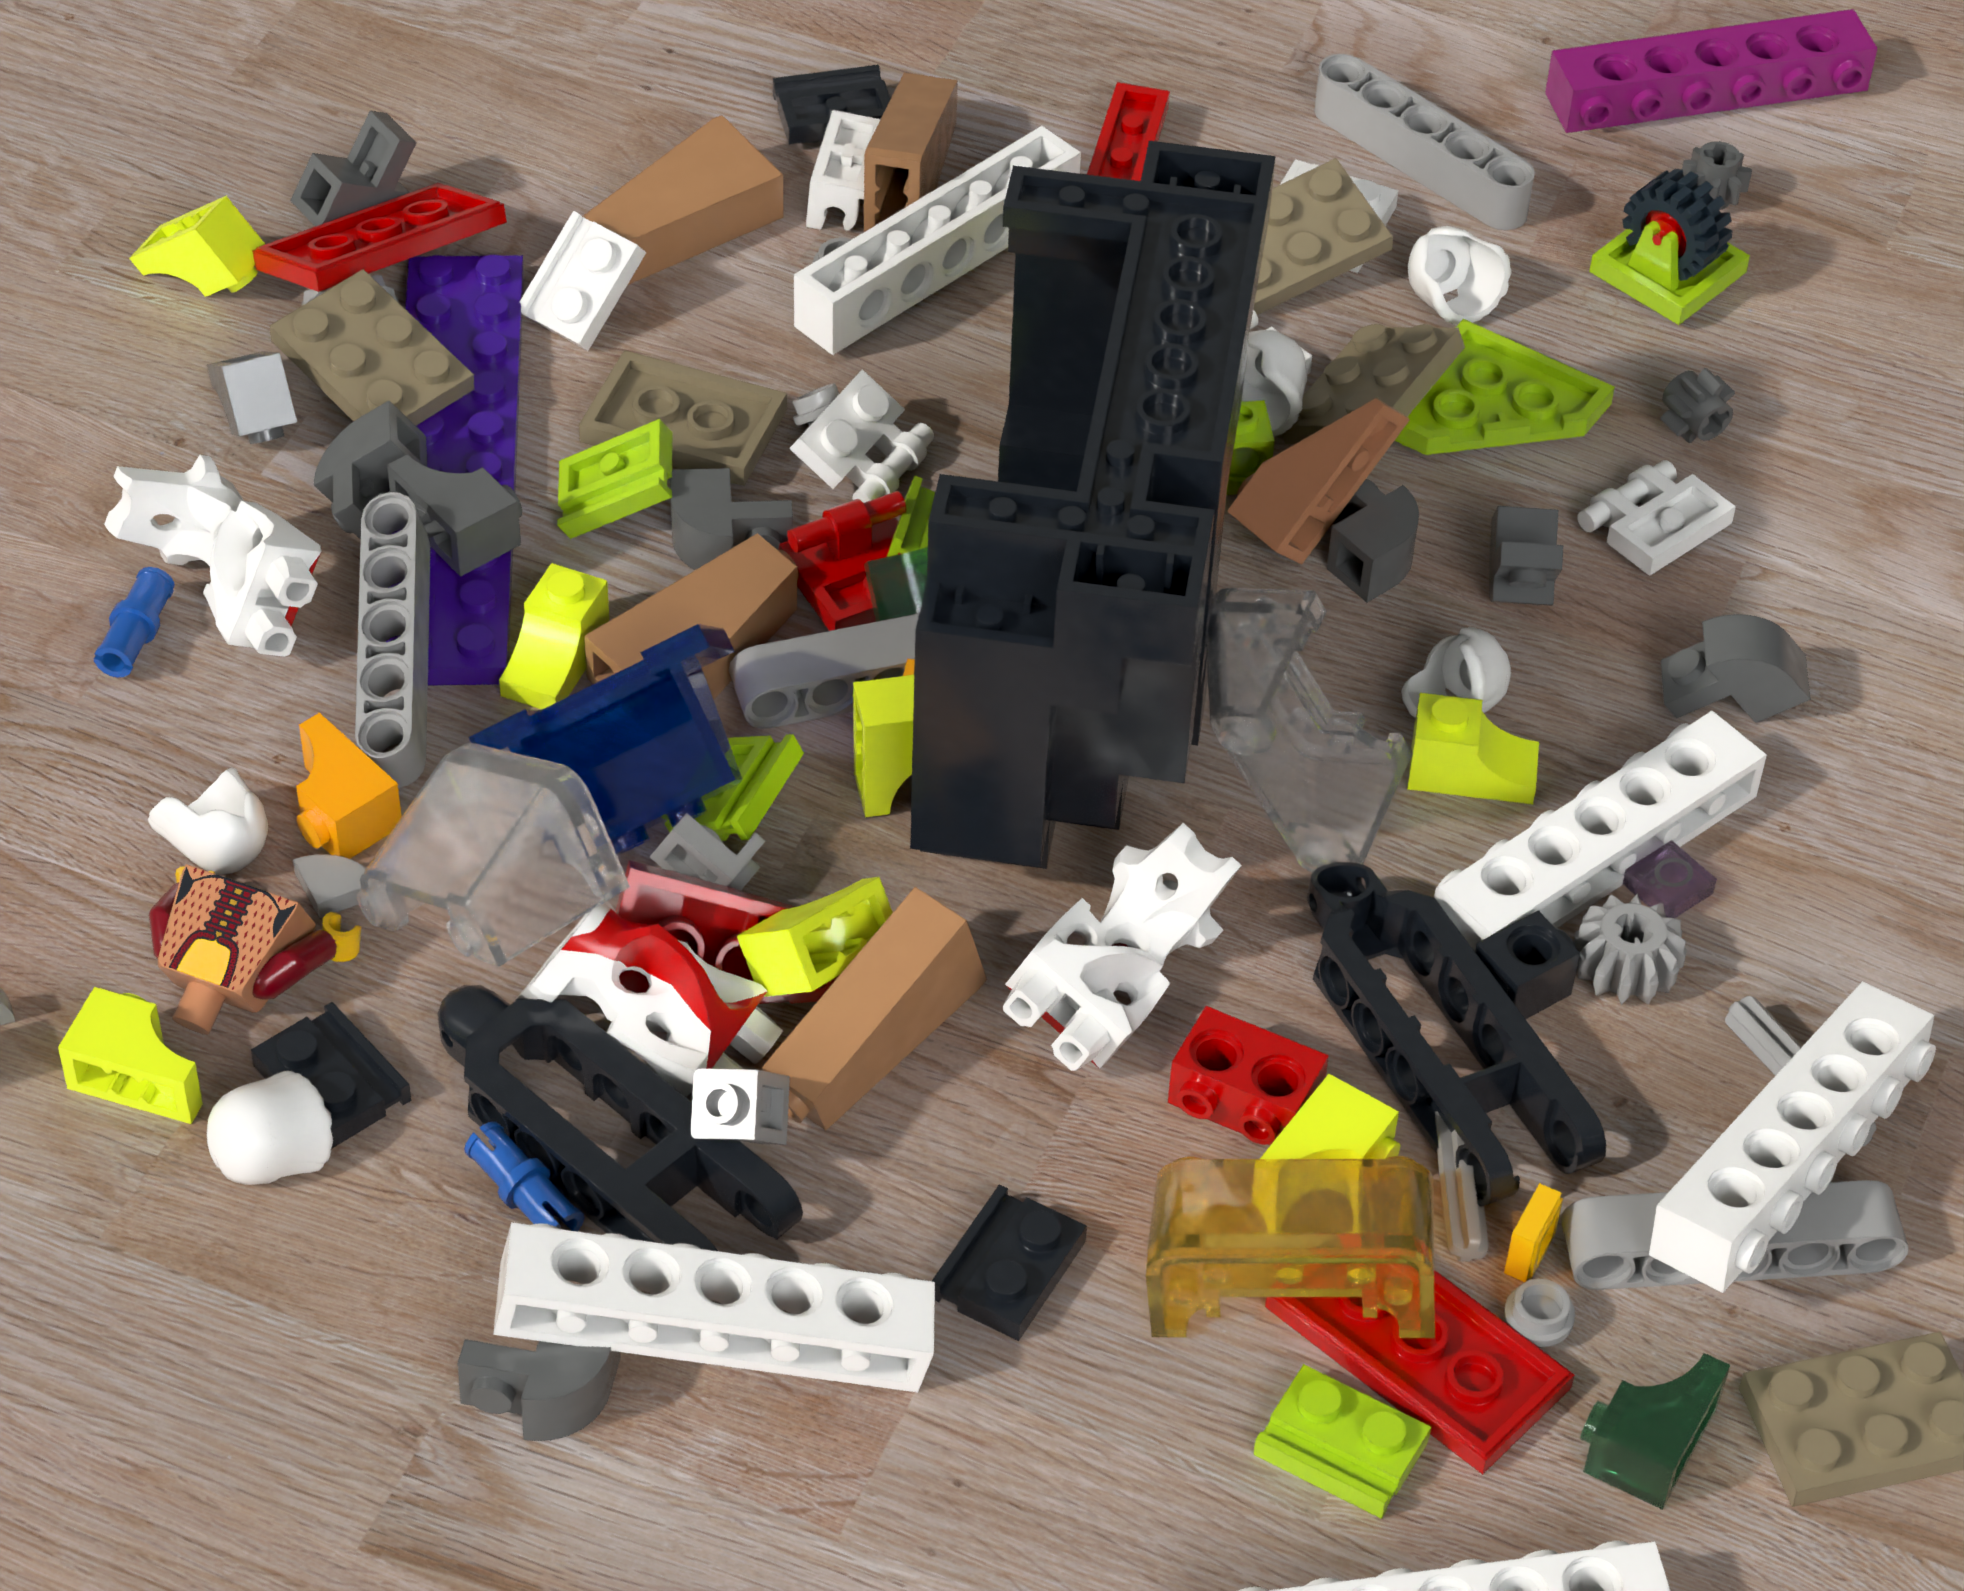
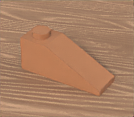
(1309, 484)

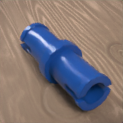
(134, 622)
(522, 1180)

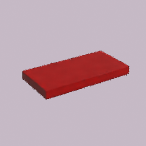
(379, 236)
(1470, 1383)

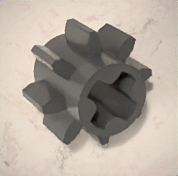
(1722, 168)
(1697, 405)

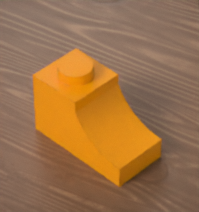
(346, 797)

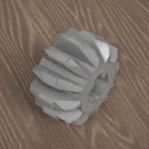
(1629, 949)

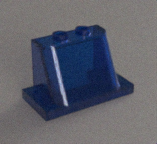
(638, 738)

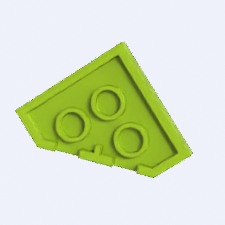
(1503, 397)

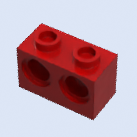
(1243, 1076)

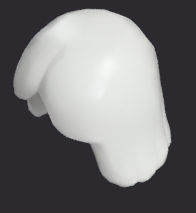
(1458, 260)
(1275, 374)
(1467, 665)
(219, 829)
(270, 1130)

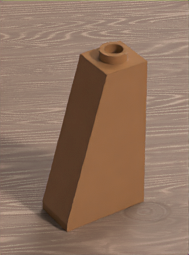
(908, 145)
(694, 198)
(742, 590)
(879, 1009)

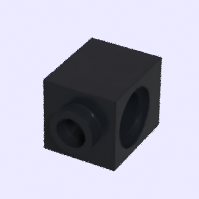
(1531, 962)

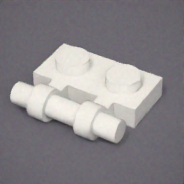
(847, 430)
(1666, 525)

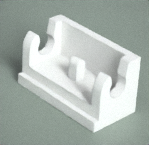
(840, 169)

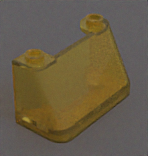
(1292, 1234)

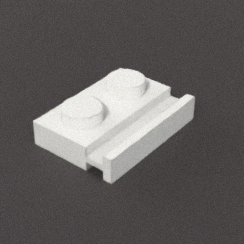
(581, 280)

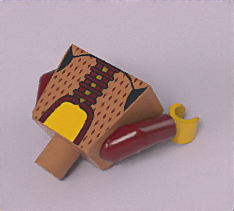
(237, 944)

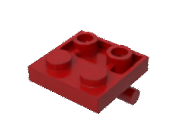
(833, 556)

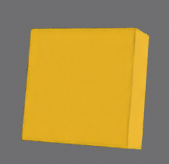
(1533, 1233)

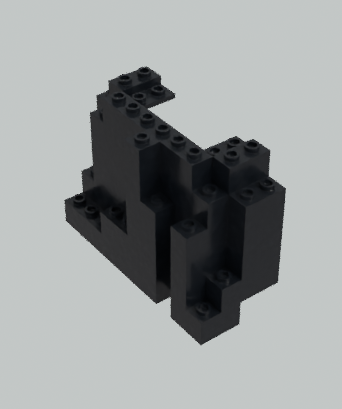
(1085, 579)

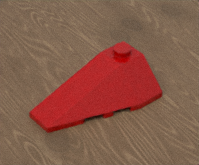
(703, 917)

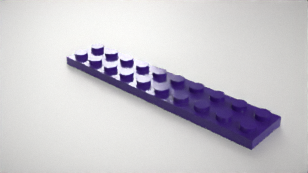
(478, 317)

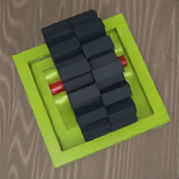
(1672, 247)

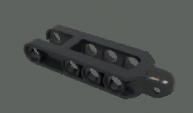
(1513, 1057)
(616, 1199)

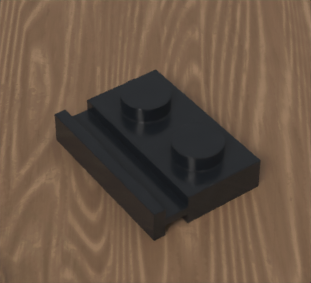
(809, 98)
(341, 1065)
(1009, 1262)

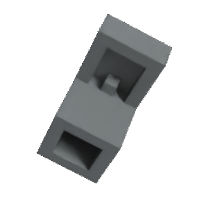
(368, 177)
(357, 461)
(710, 524)
(1374, 540)
(1524, 555)
(1740, 659)
(552, 1388)

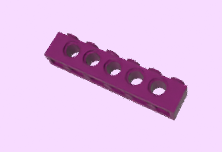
(1710, 70)

